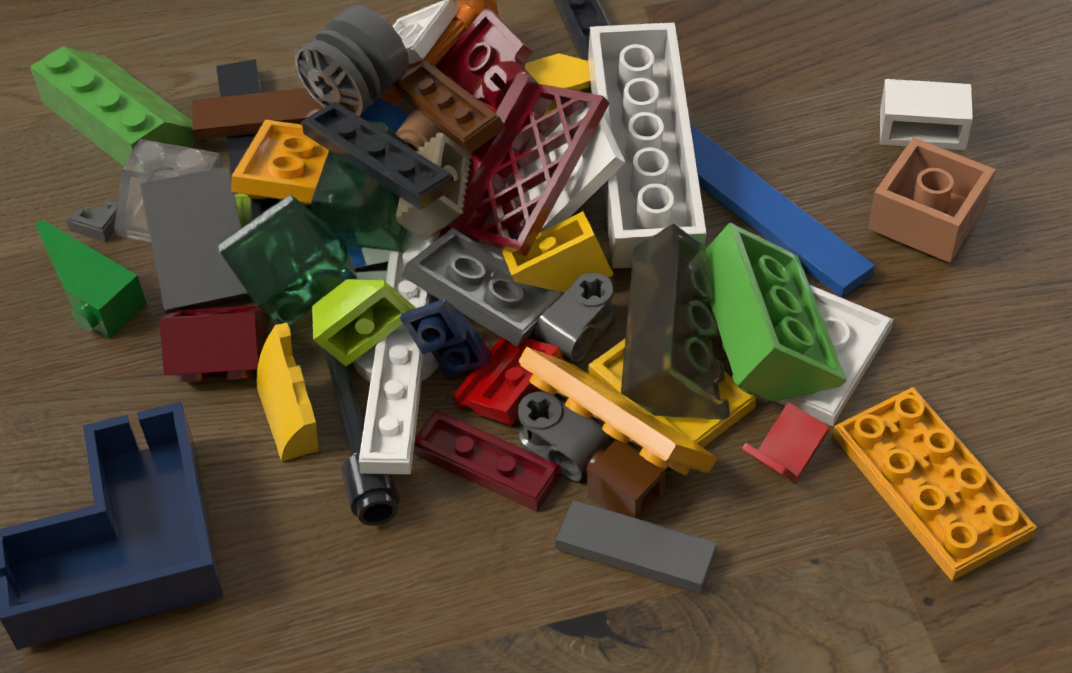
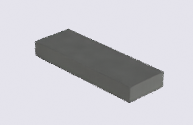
(636, 546)

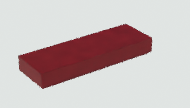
(486, 460)

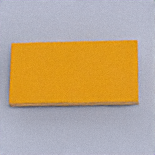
(620, 416)
(934, 483)

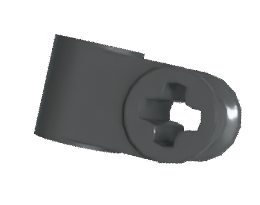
(578, 316)
(561, 436)

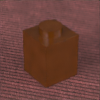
(625, 481)

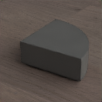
(94, 222)

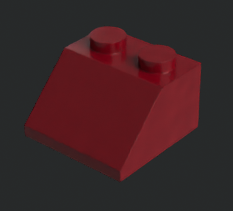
(213, 342)

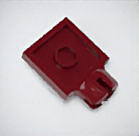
(486, 59)

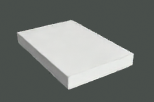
(596, 165)
(856, 339)

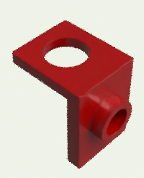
(790, 443)

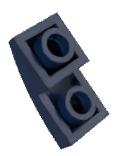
(448, 336)

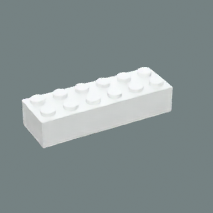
(649, 118)

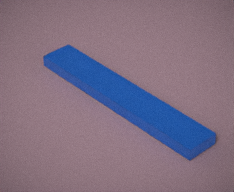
(778, 218)

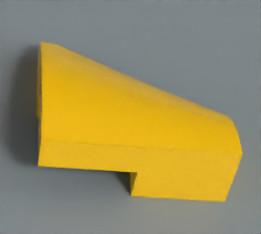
(285, 397)

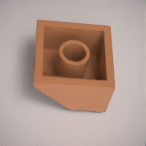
(931, 199)

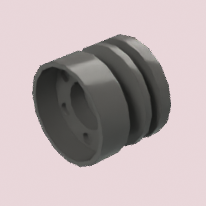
(352, 59)

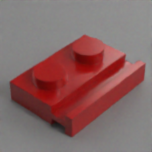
(502, 384)

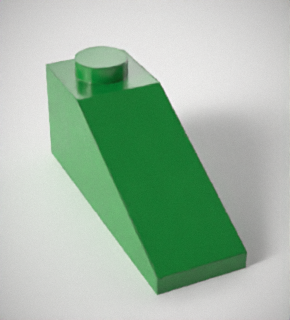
(97, 288)

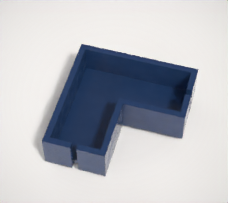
(127, 555)

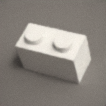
(927, 111)

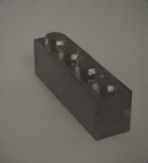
(671, 331)

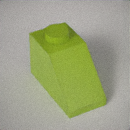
(357, 317)

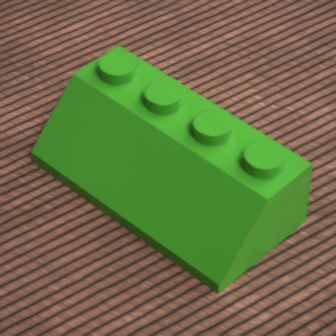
(107, 103)
(769, 318)

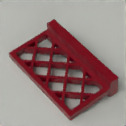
(503, 155)

